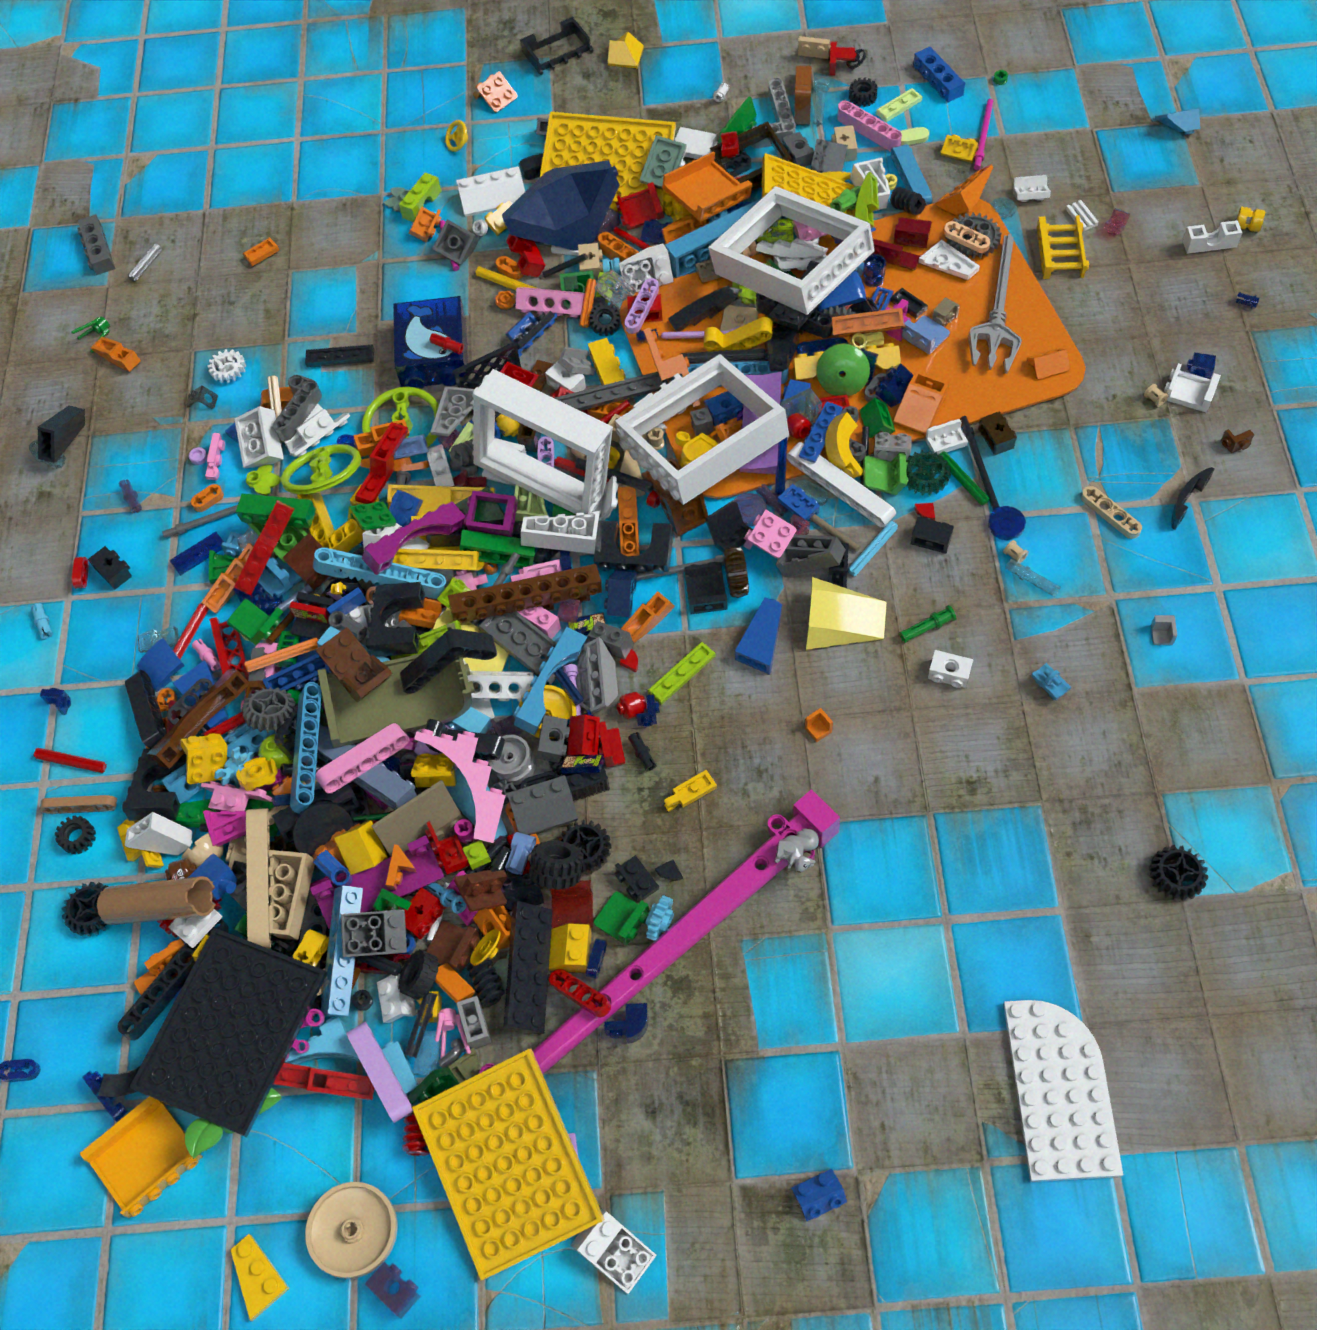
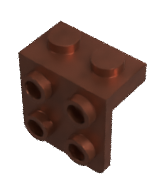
(454, 945)

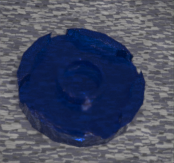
(1006, 522)

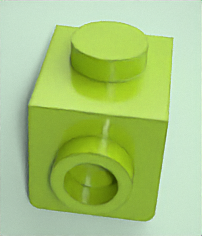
(747, 296)
(476, 854)

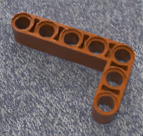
(803, 95)

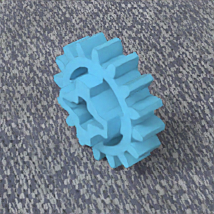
(659, 918)

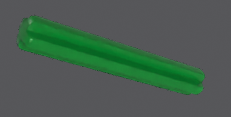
(965, 480)

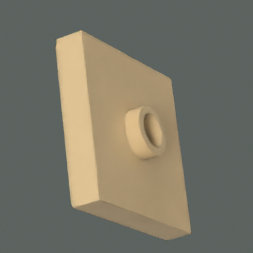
(737, 316)

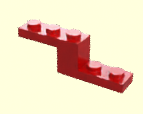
(381, 463)
(264, 547)
(325, 1081)

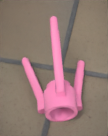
(446, 1021)

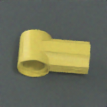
(867, 339)

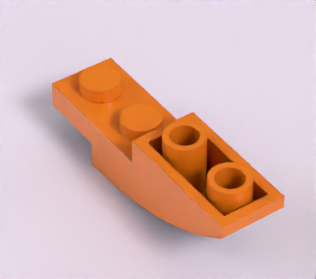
(628, 521)

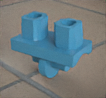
(1051, 681)

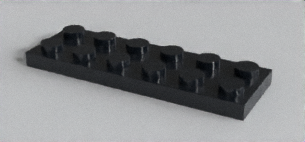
(528, 968)

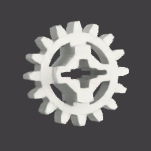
(227, 366)

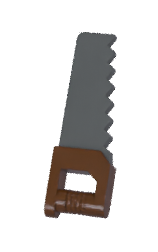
(256, 677)

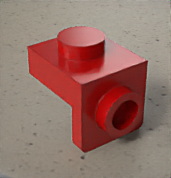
(730, 144)

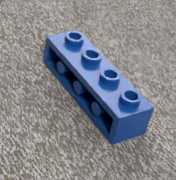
(297, 674)

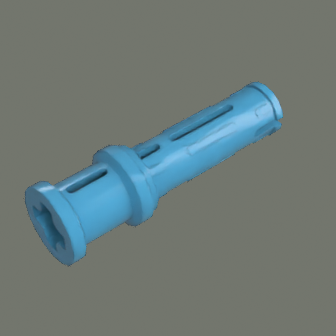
(447, 897)

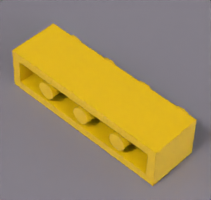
(605, 362)

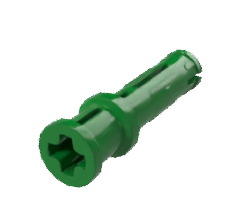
(935, 620)

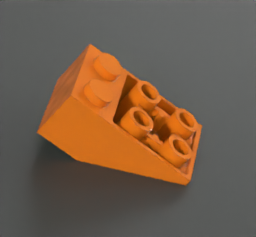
(921, 402)

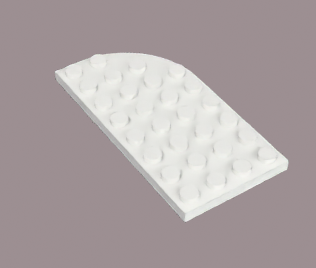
(1061, 1094)

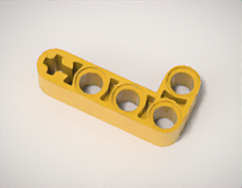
(739, 338)

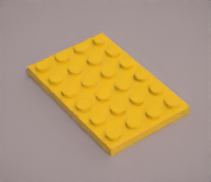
(801, 181)

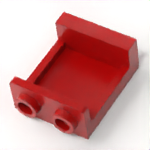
(640, 207)

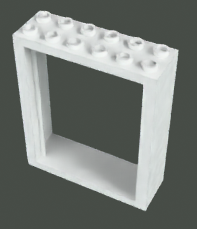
(775, 284)
(552, 419)
(722, 459)

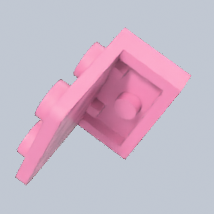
(770, 534)

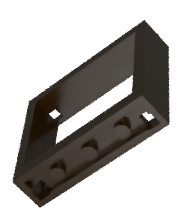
(749, 138)

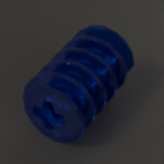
(267, 605)

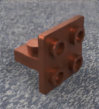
(482, 889)

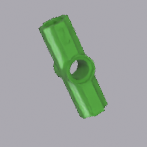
(846, 200)

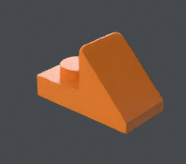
(398, 862)

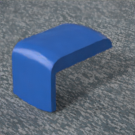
(848, 292)

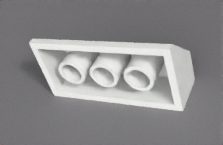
(488, 190)

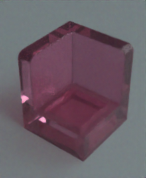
(800, 524)

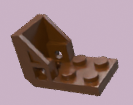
(681, 516)
(353, 665)

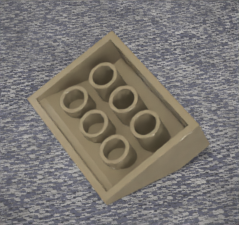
(410, 819)

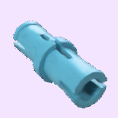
(41, 621)

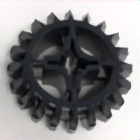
(601, 840)
(1194, 872)
(84, 920)

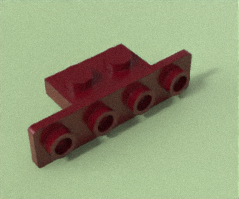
(895, 255)

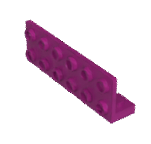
(375, 879)

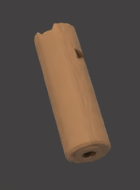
(156, 900)

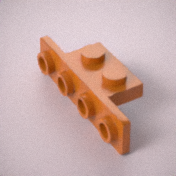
(157, 963)

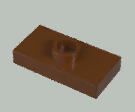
(540, 368)

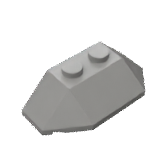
(596, 676)

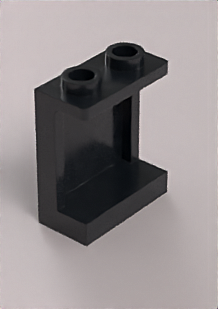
(705, 588)

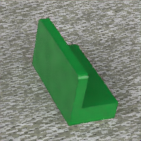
(877, 417)

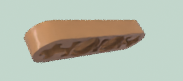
(78, 804)

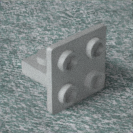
(888, 445)

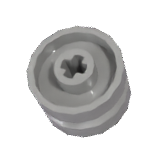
(515, 762)

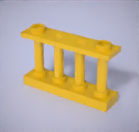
(1047, 254)

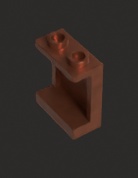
(301, 560)

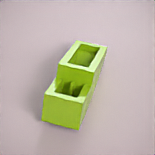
(867, 199)

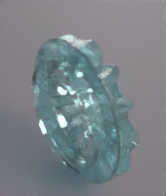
(1010, 207)

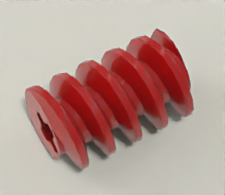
(414, 1139)

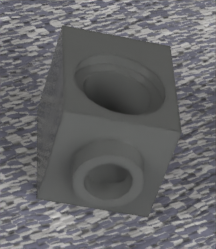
(701, 421)

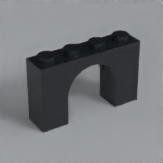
(654, 559)
(387, 601)
(142, 802)

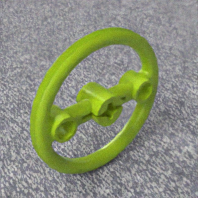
(400, 397)
(321, 469)

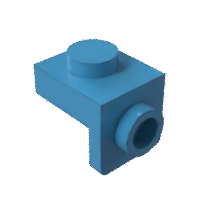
(231, 546)

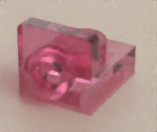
(569, 610)

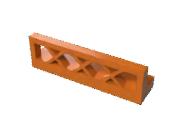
(868, 322)

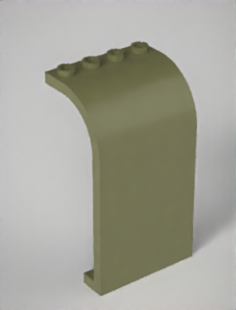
(440, 699)

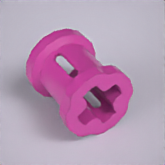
(465, 830)

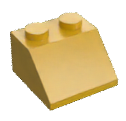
(570, 948)

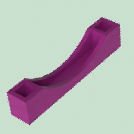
(441, 521)

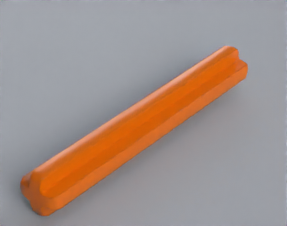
(281, 655)

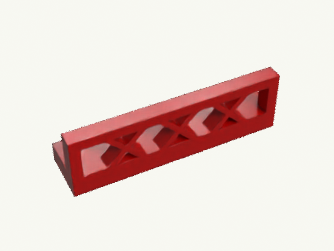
(222, 649)

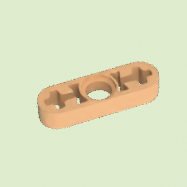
(968, 243)

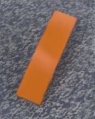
(682, 227)
(400, 464)
(223, 587)

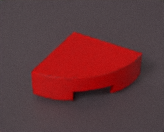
(925, 510)
(630, 662)

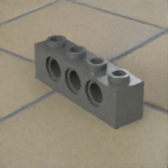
(95, 244)

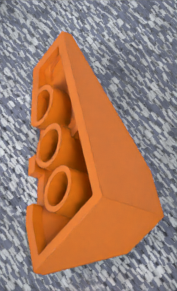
(966, 194)

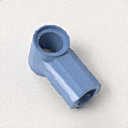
(521, 849)

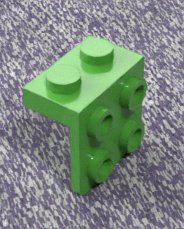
(885, 475)

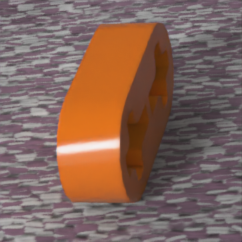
(508, 269)
(207, 498)

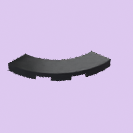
(117, 1084)

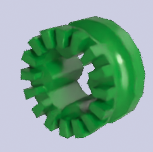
(998, 80)

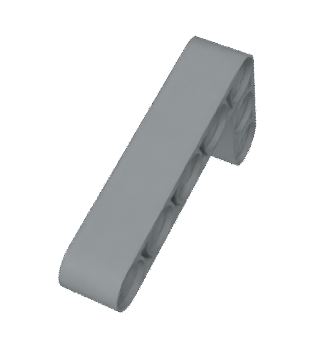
(782, 112)

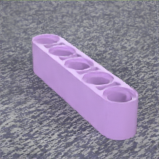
(379, 1072)

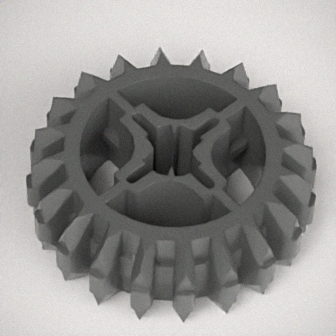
(267, 709)

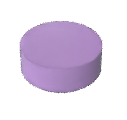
(198, 456)

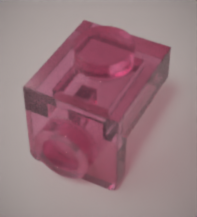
(1117, 222)

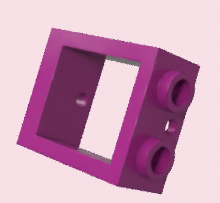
(509, 519)

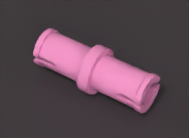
(206, 654)

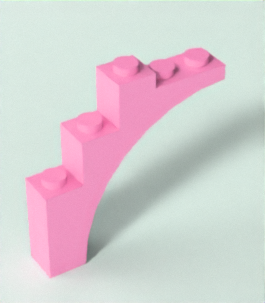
(487, 803)

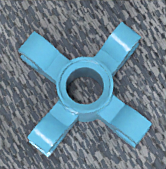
(232, 765)

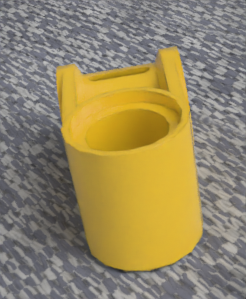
(311, 947)

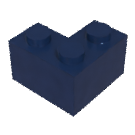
(620, 593)

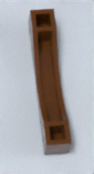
(225, 690)

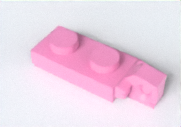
(214, 457)
(537, 570)

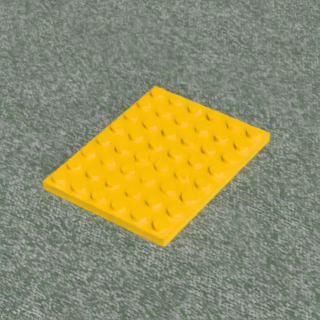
(593, 138)
(507, 1164)

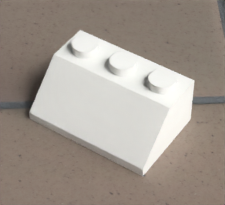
(258, 438)

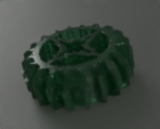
(928, 466)

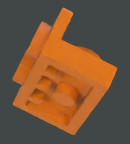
(727, 430)
(424, 616)

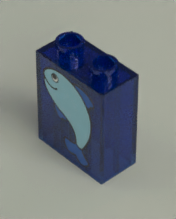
(415, 357)

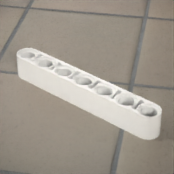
(844, 487)

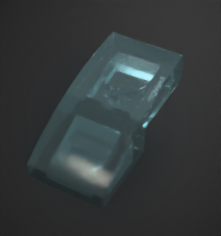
(149, 638)

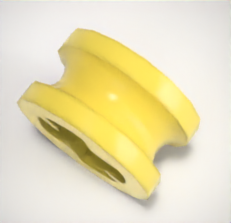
(893, 181)

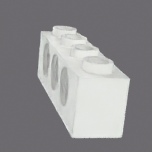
(504, 679)

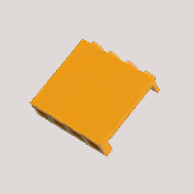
(140, 1156)

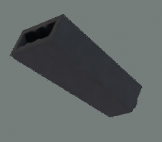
(781, 347)
(59, 432)

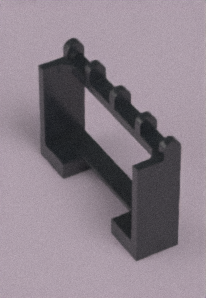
(567, 27)

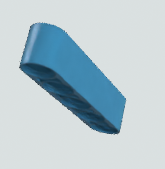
(910, 171)

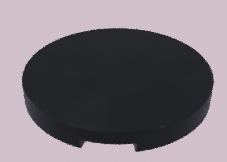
(318, 825)

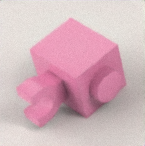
(469, 580)

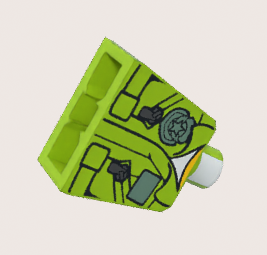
(780, 229)

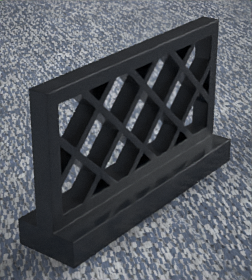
(484, 361)

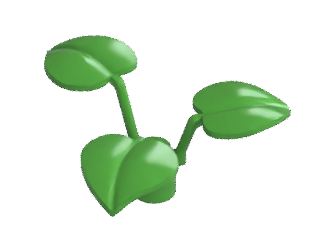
(205, 1134)

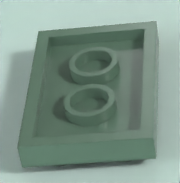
(663, 158)

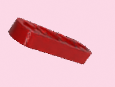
(581, 990)

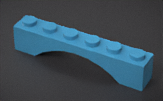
(533, 710)

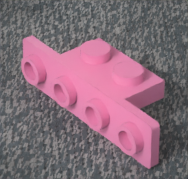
(231, 798)

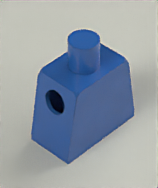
(219, 874)

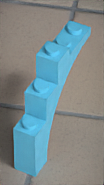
(335, 1044)

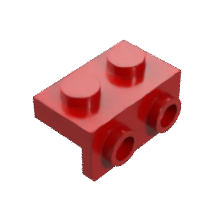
(611, 745)

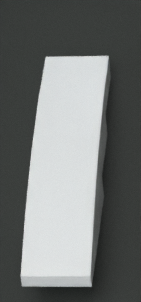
(796, 249)

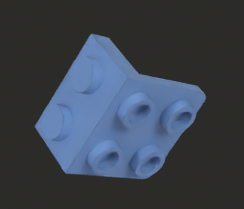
(925, 334)

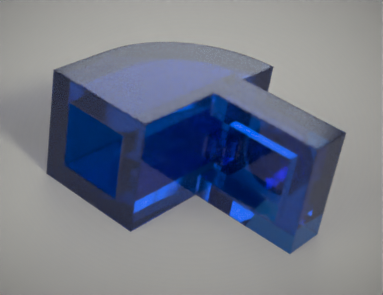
(635, 1025)

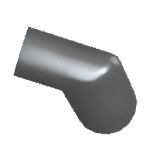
(452, 1056)

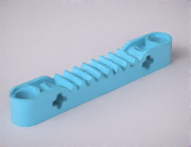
(330, 562)

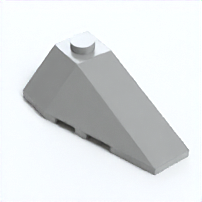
(452, 410)

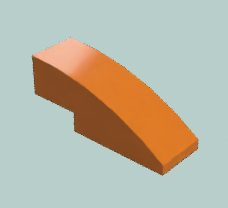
(116, 353)
(366, 442)
(648, 616)

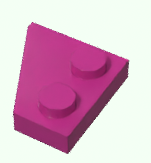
(225, 826)

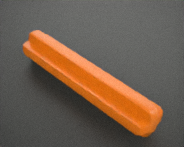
(587, 303)

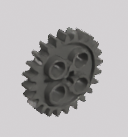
(984, 227)

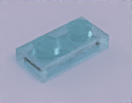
(427, 1055)

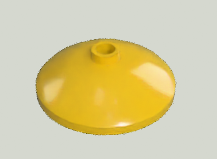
(556, 704)

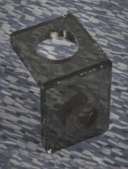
(198, 395)

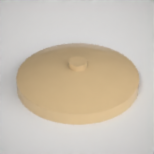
(351, 1230)

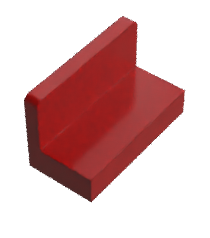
(583, 735)

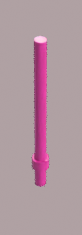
(979, 154)

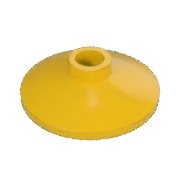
(486, 947)

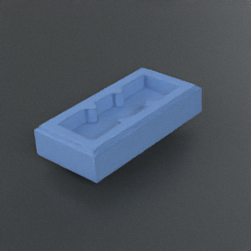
(411, 446)

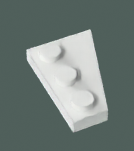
(949, 260)

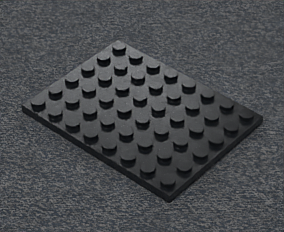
(229, 1031)

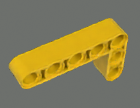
(322, 530)

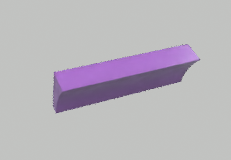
(767, 461)

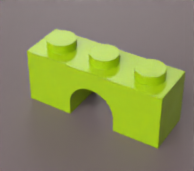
(425, 188)

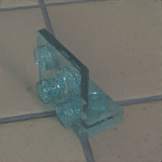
(805, 403)

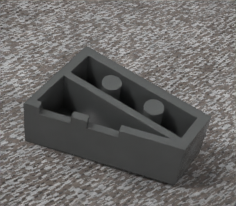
(810, 554)

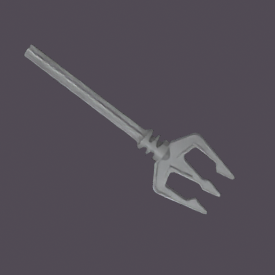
(995, 330)

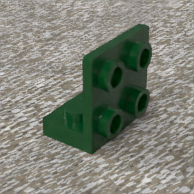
(434, 1084)

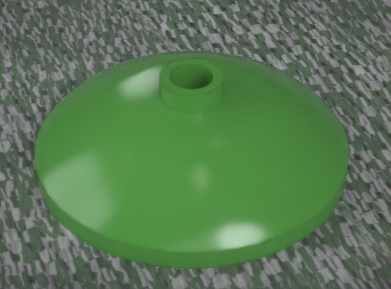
(847, 359)

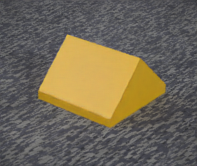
(360, 848)

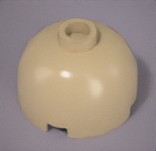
(202, 850)

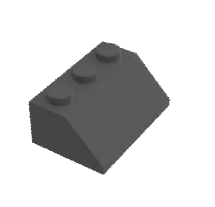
(542, 806)

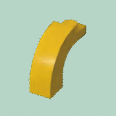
(838, 445)

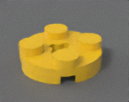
(257, 773)

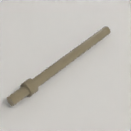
(834, 532)

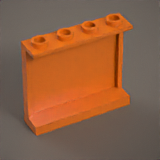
(705, 187)

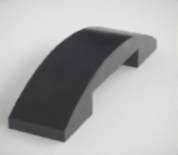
(1198, 482)

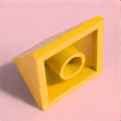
(625, 51)

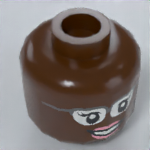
(180, 869)

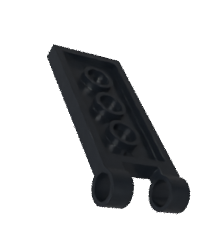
(788, 316)

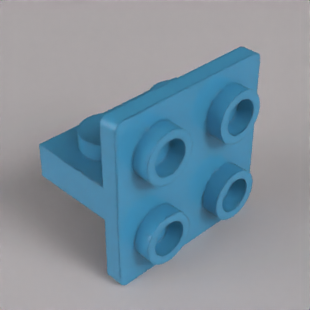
(278, 577)

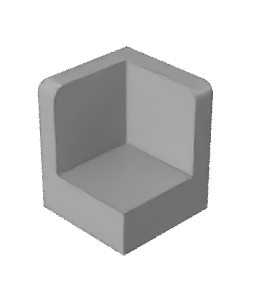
(1164, 630)

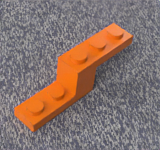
(668, 367)

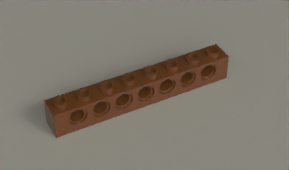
(525, 594)

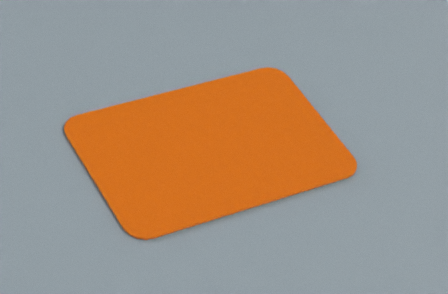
(971, 389)

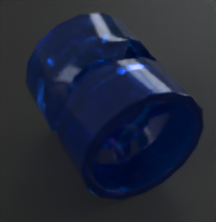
(874, 270)

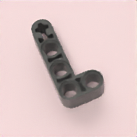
(303, 402)

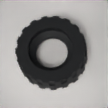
(418, 974)

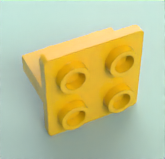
(433, 768)

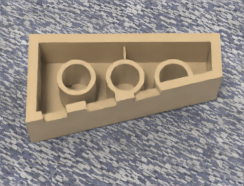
(288, 892)

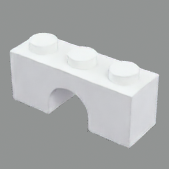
(1225, 237)

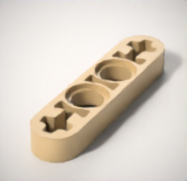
(1113, 510)

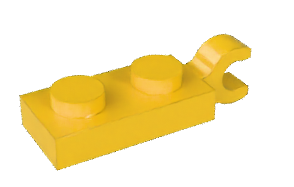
(690, 790)

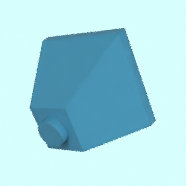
(1181, 121)

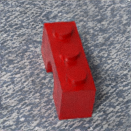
(530, 261)

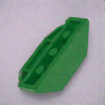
(742, 119)

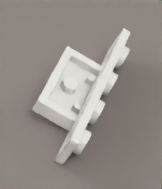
(316, 428)

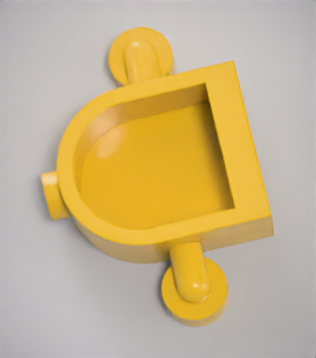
(693, 448)

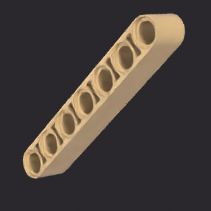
(258, 876)

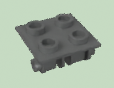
(828, 156)

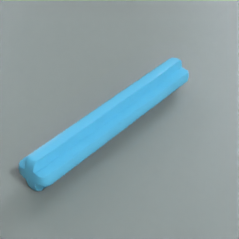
(872, 548)

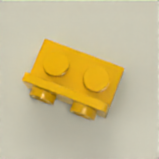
(959, 148)

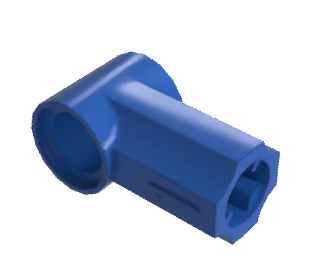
(332, 868)

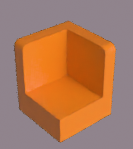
(818, 725)

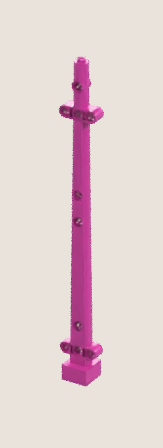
(719, 903)

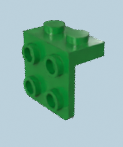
(371, 515)
(253, 622)
(622, 918)

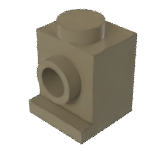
(945, 312)

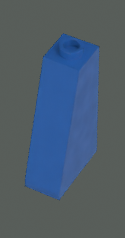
(761, 636)
(185, 682)

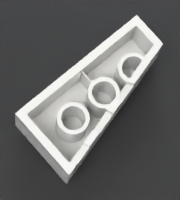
(561, 532)

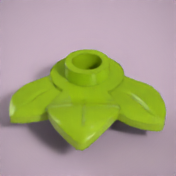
(263, 479)

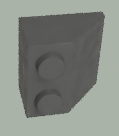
(455, 242)

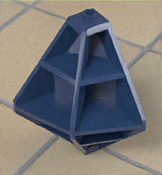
(564, 205)

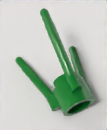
(99, 325)

